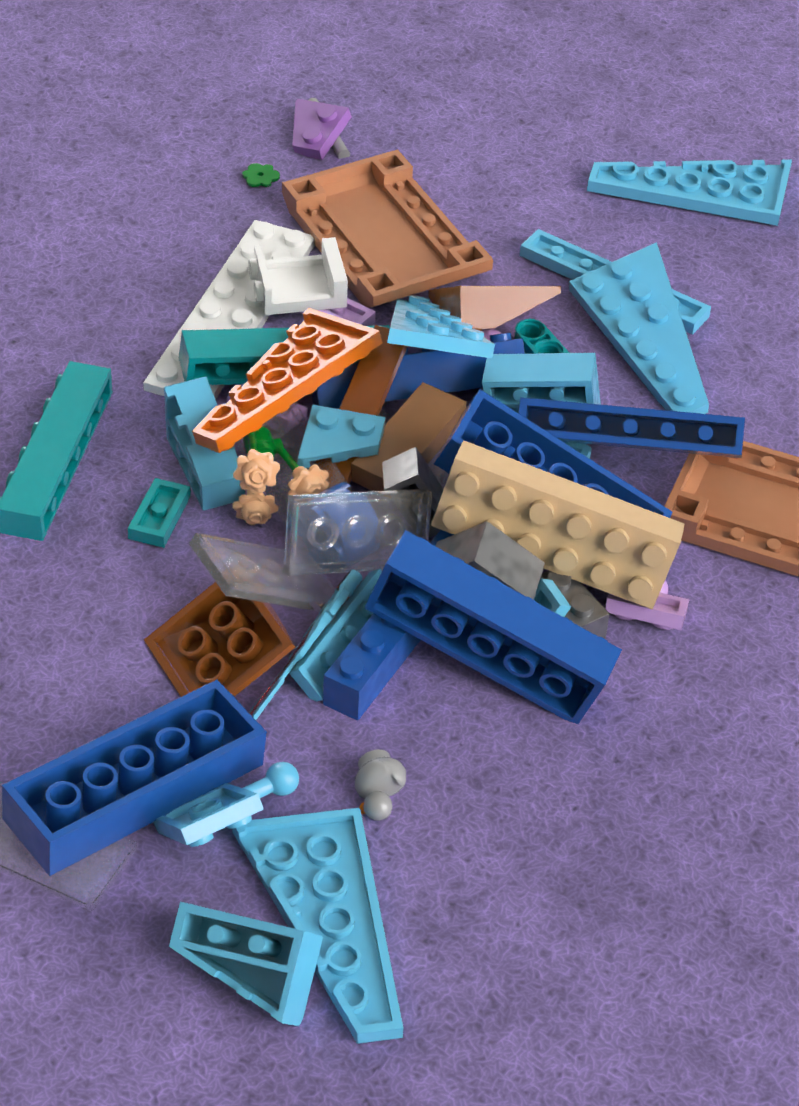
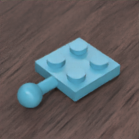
(225, 807)

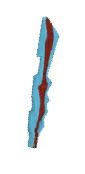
(342, 593)

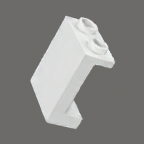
(300, 282)

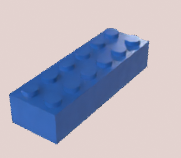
(506, 432)
(492, 628)
(132, 776)

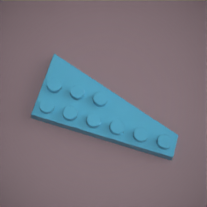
(703, 186)
(642, 321)
(429, 327)
(326, 886)

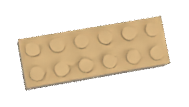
(562, 523)

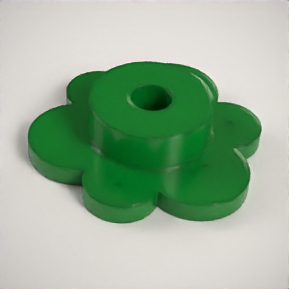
(260, 175)

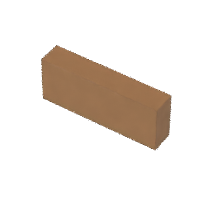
(421, 423)

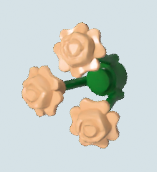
(259, 470)

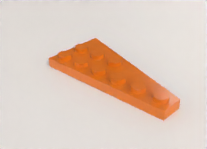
(286, 373)

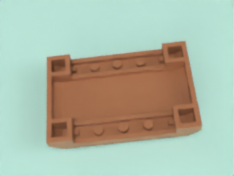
(384, 227)
(741, 505)

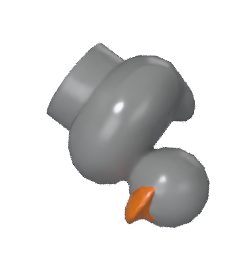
(378, 780)

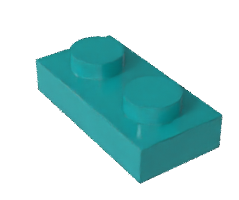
(159, 512)

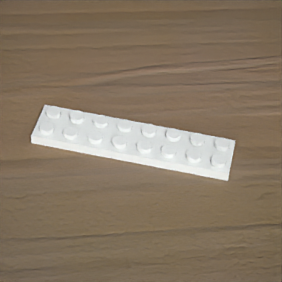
(230, 297)

